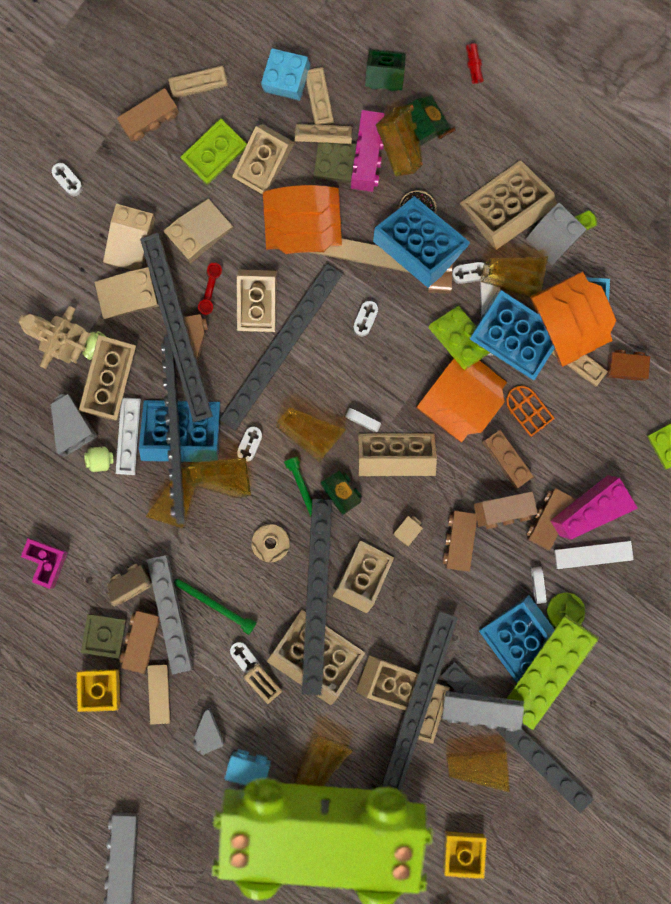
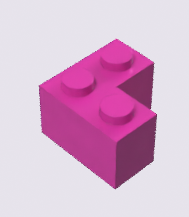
(49, 561)

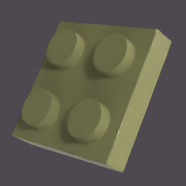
(335, 161)
(103, 636)

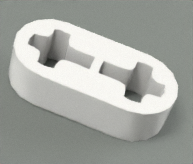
(70, 177)
(467, 268)
(361, 316)
(363, 420)
(245, 442)
(538, 585)
(248, 655)

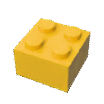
(98, 690)
(464, 855)

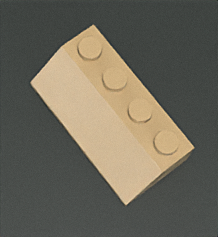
(107, 378)
(397, 454)

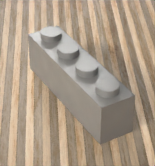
(483, 710)

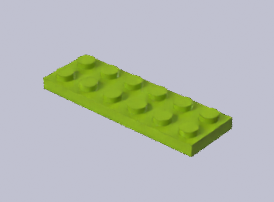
(552, 669)

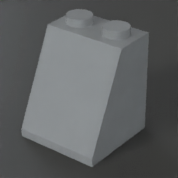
(556, 233)
(70, 425)

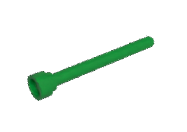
(293, 465)
(246, 624)

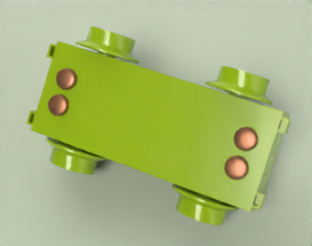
(322, 839)

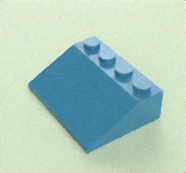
(420, 241)
(514, 335)
(197, 439)
(518, 636)

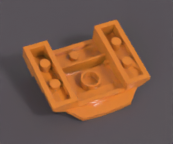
(302, 218)
(575, 317)
(464, 399)

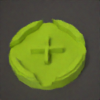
(565, 604)

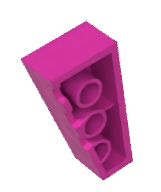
(367, 152)
(594, 508)

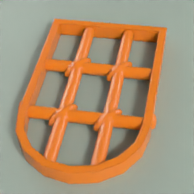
(536, 411)

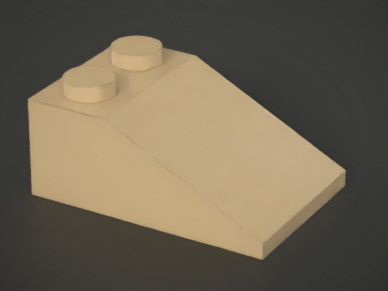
(263, 158)
(198, 230)
(124, 237)
(126, 293)
(256, 300)
(363, 577)
(129, 585)
(386, 683)

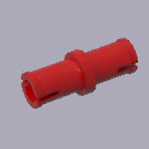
(474, 63)

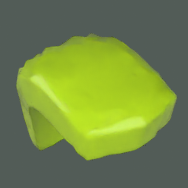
(587, 219)

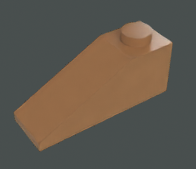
(196, 327)

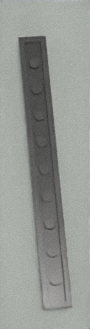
(176, 327)
(281, 347)
(173, 436)
(316, 597)
(419, 701)
(525, 746)

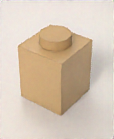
(408, 530)

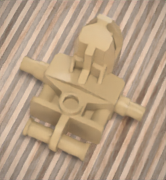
(57, 338)

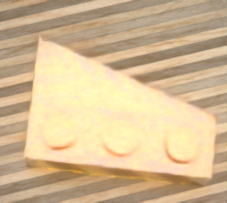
(516, 274)
(309, 433)
(162, 508)
(480, 767)

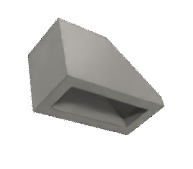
(208, 734)

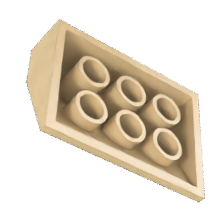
(509, 204)
(338, 664)

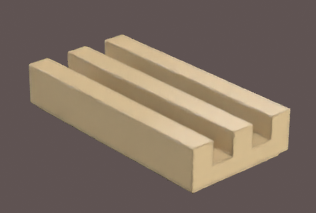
(252, 673)

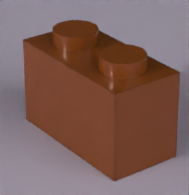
(628, 366)

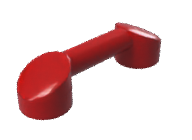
(213, 271)

